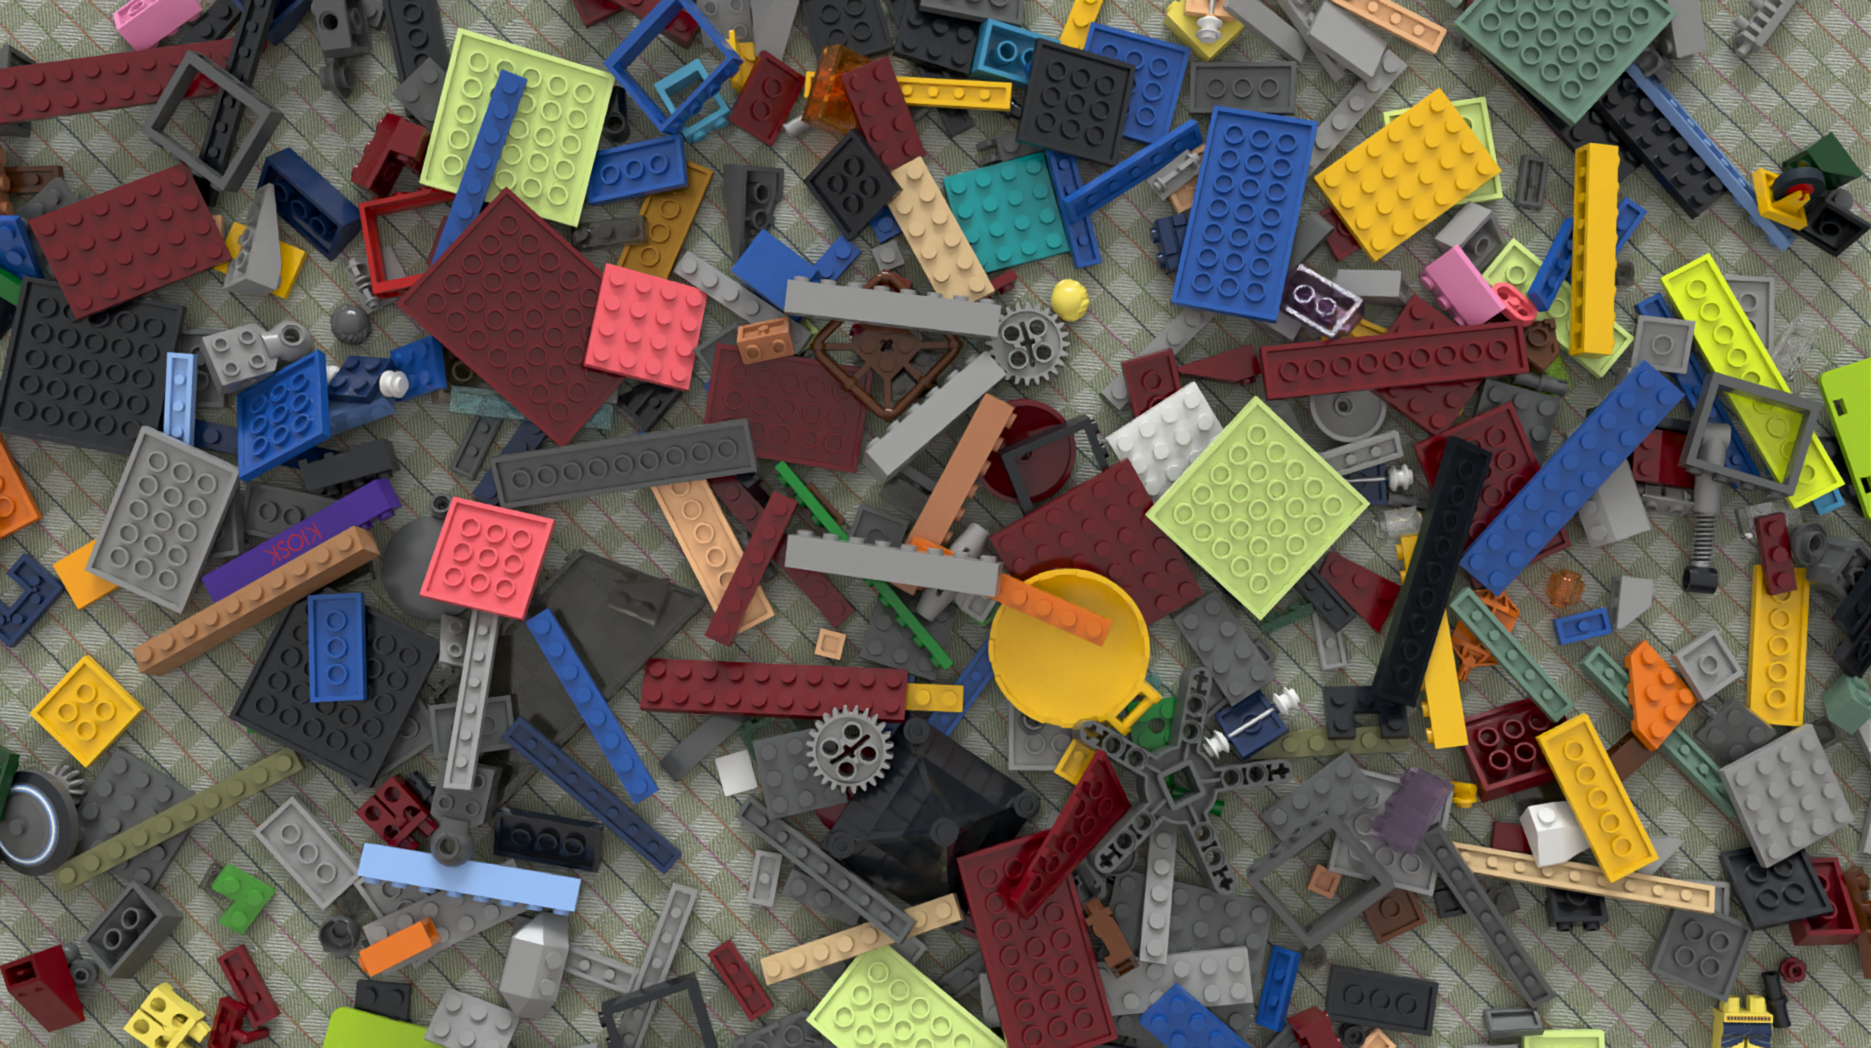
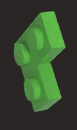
(248, 897)

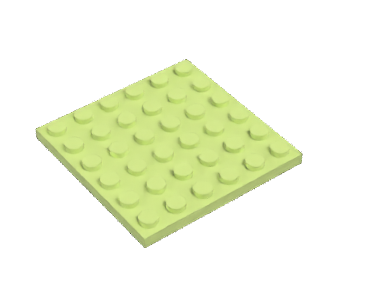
(551, 136)
(1257, 508)

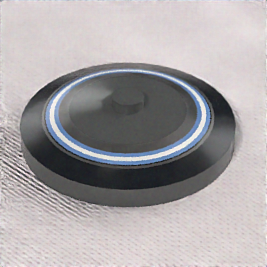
(38, 824)

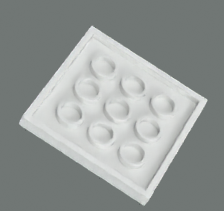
(1167, 438)

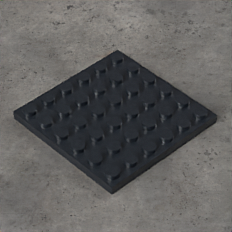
(89, 377)
(341, 735)

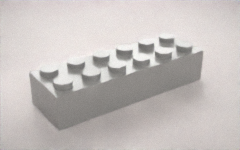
(933, 418)

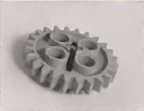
(1050, 339)
(864, 768)

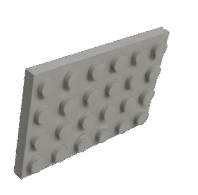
(163, 519)

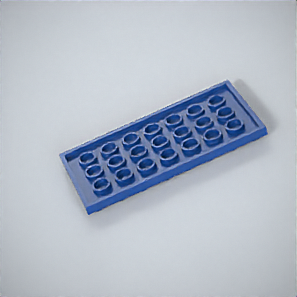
(1244, 214)

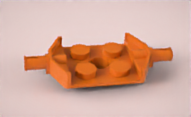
(1467, 647)

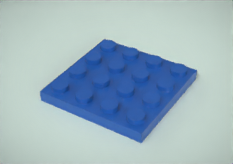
(1155, 82)
(282, 416)

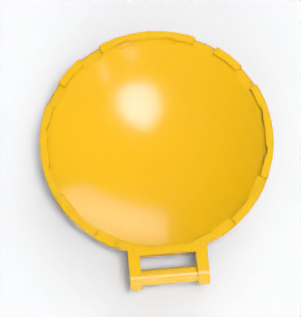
(1065, 676)

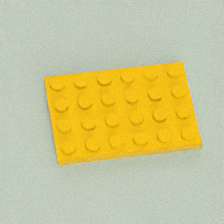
(1406, 175)

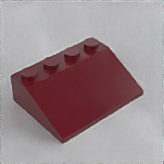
(1504, 751)

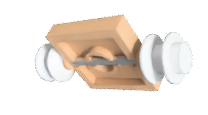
(1211, 15)

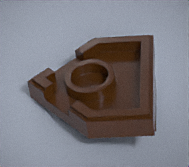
(1541, 344)

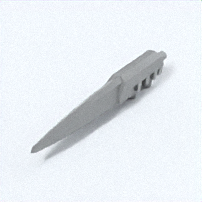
(1760, 25)

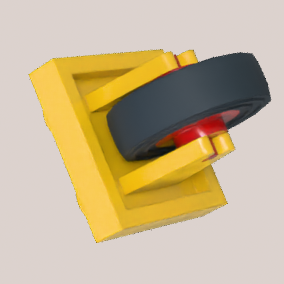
(1784, 195)

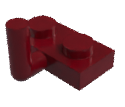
(228, 1023)

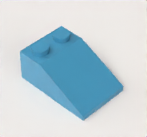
(1003, 52)

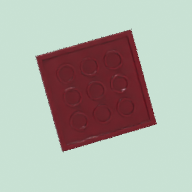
(1429, 405)

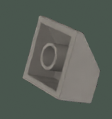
(1476, 234)

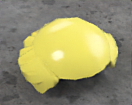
(1070, 300)

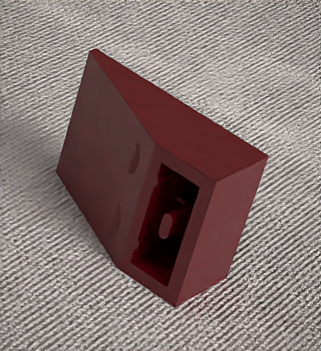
(45, 988)

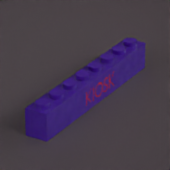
(360, 509)

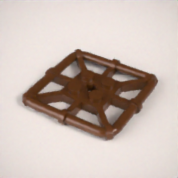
(884, 364)

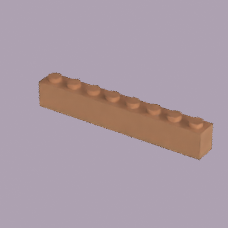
(961, 474)

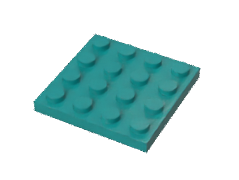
(1008, 212)

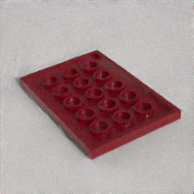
(130, 240)
(792, 407)
(1509, 470)

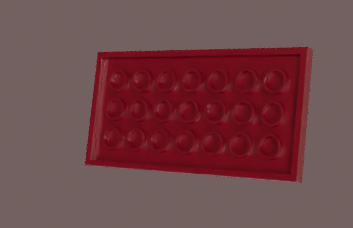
(1039, 967)

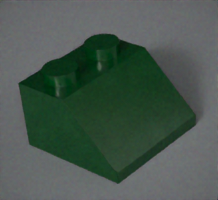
(1829, 158)

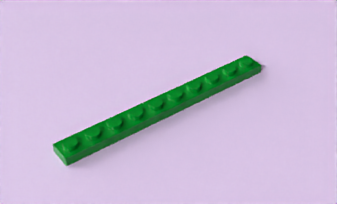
(887, 594)

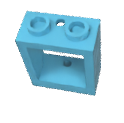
(679, 80)

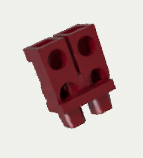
(397, 814)

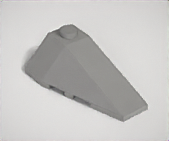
(772, 25)
(259, 258)

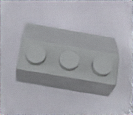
(1614, 509)

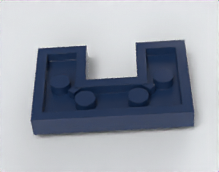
(40, 594)

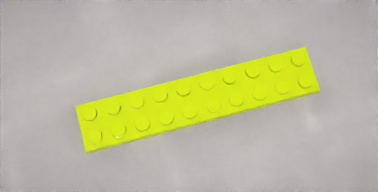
(1735, 350)

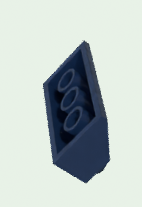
(310, 203)

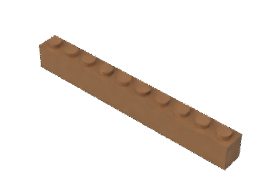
(256, 601)

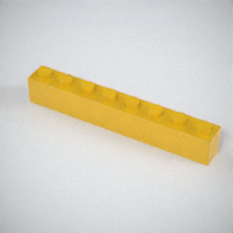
(1594, 251)
(1440, 682)

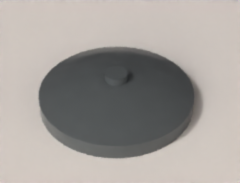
(406, 566)

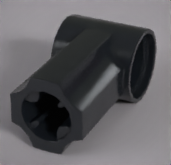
(616, 114)

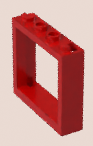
(382, 206)

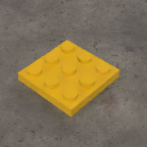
(87, 711)

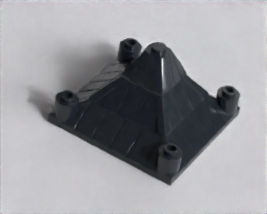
(926, 814)

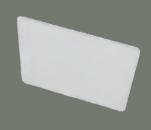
(736, 773)

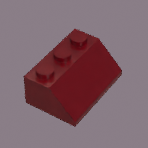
(379, 166)

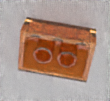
(827, 102)

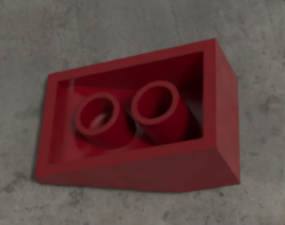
(1657, 459)
(1842, 924)

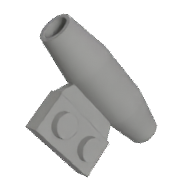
(935, 600)

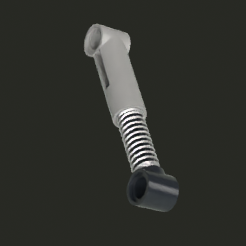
(1707, 496)

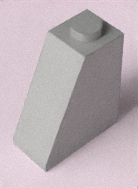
(1376, 286)

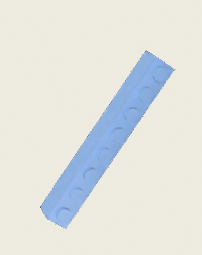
(472, 878)

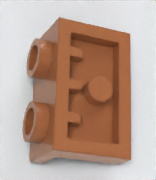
(765, 340)

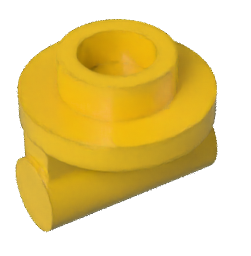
(1464, 794)

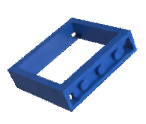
(642, 36)

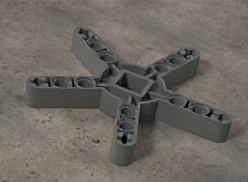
(1155, 800)

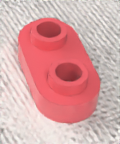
(1517, 305)

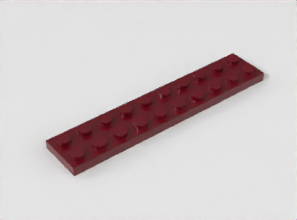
(101, 82)
(1393, 360)
(772, 689)

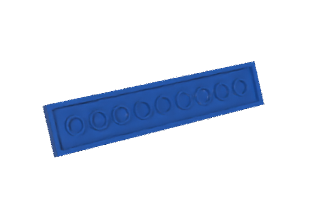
(1570, 477)

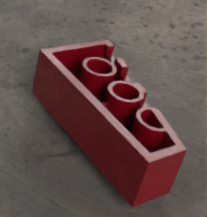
(1313, 1029)

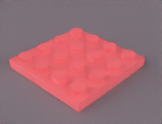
(645, 328)
(488, 558)

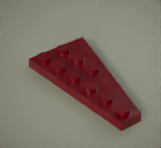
(1085, 819)

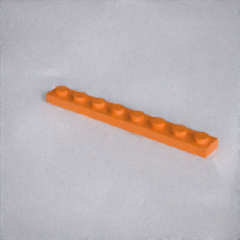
(1043, 604)

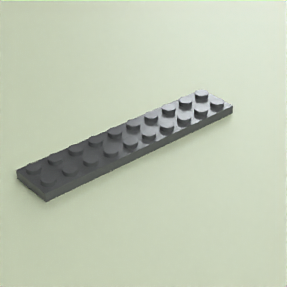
(624, 463)

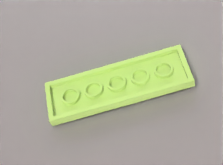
(1519, 268)

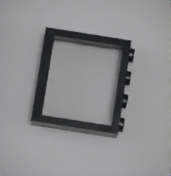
(1041, 439)
(687, 981)

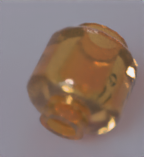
(1564, 588)

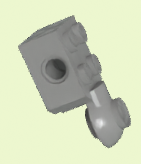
(250, 354)

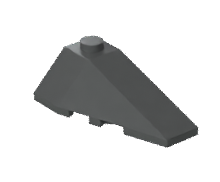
(750, 202)

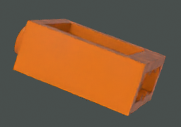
(398, 947)

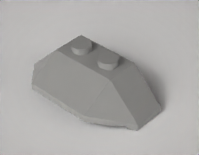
(535, 965)

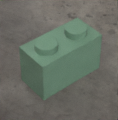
(1848, 703)

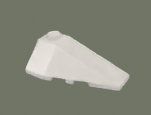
(1553, 833)

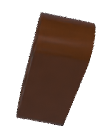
(1628, 755)

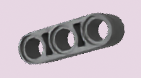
(1309, 238)

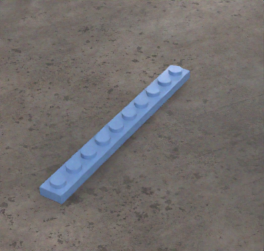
(1742, 191)

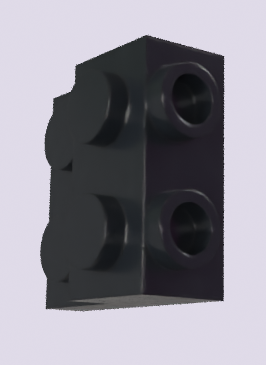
(1573, 908)

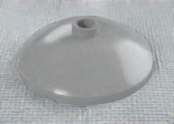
(1359, 421)

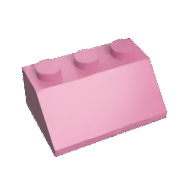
(149, 21)
(1461, 289)

